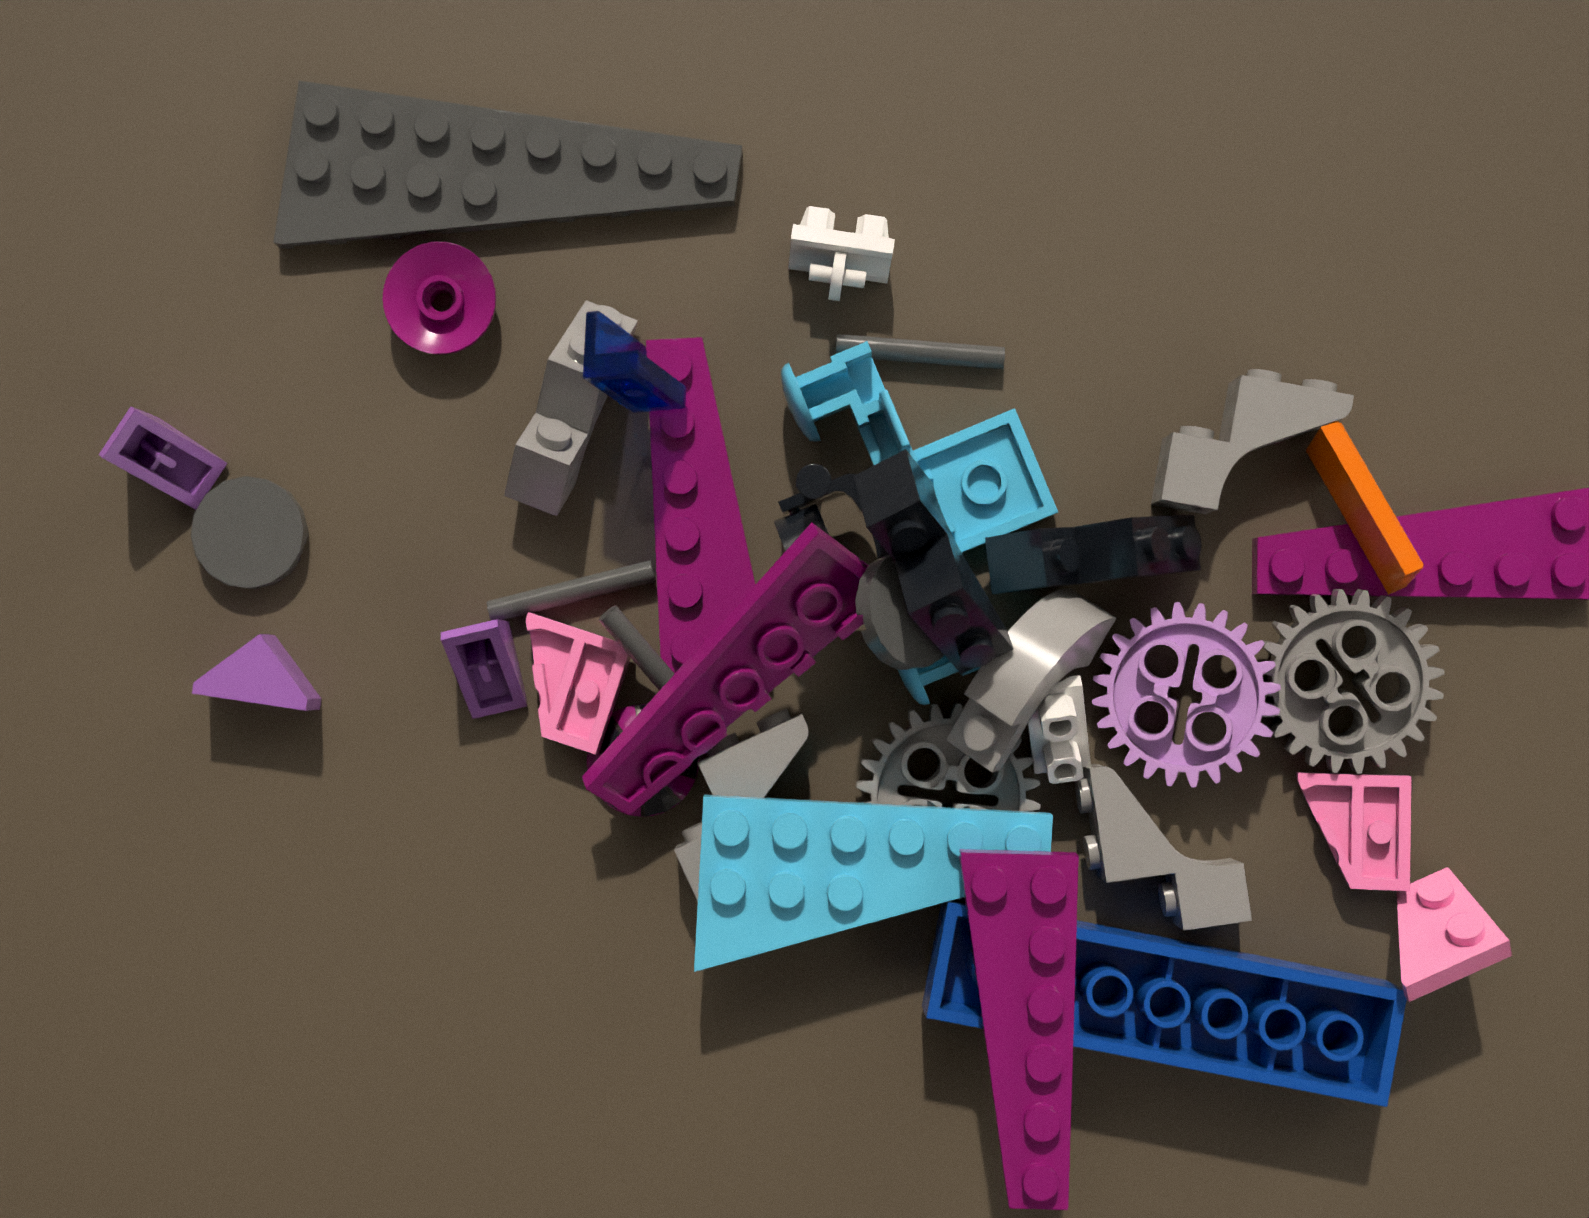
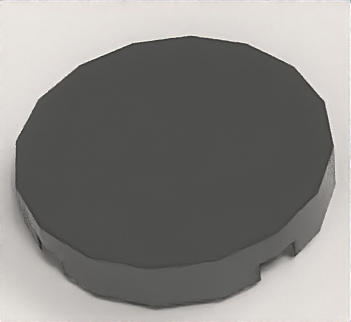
(249, 532)
(890, 629)

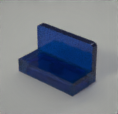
(622, 370)

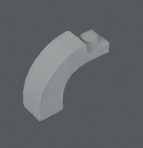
(1048, 643)

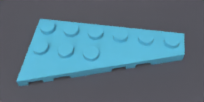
(816, 868)

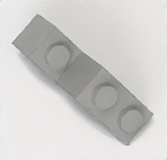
(568, 406)
(1255, 415)
(744, 770)
(1131, 846)

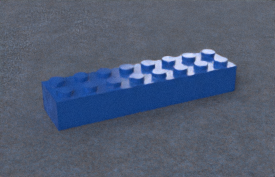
(1203, 1009)

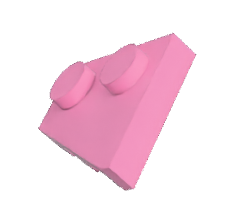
(575, 681)
(1364, 825)
(1444, 934)

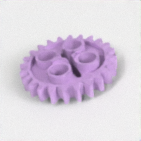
(1238, 704)

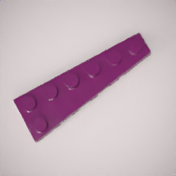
(697, 517)
(1474, 551)
(759, 644)
(1024, 966)

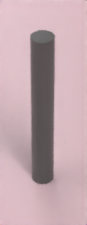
(927, 351)
(571, 591)
(636, 646)

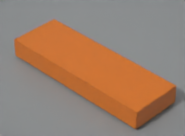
(1364, 507)

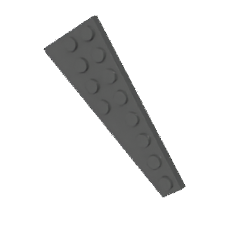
(421, 166)

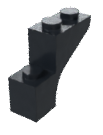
(1093, 553)
(932, 571)

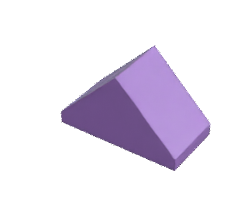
(163, 457)
(486, 667)
(261, 675)

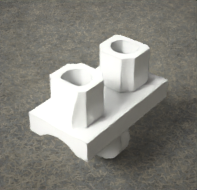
(841, 255)
(1060, 733)

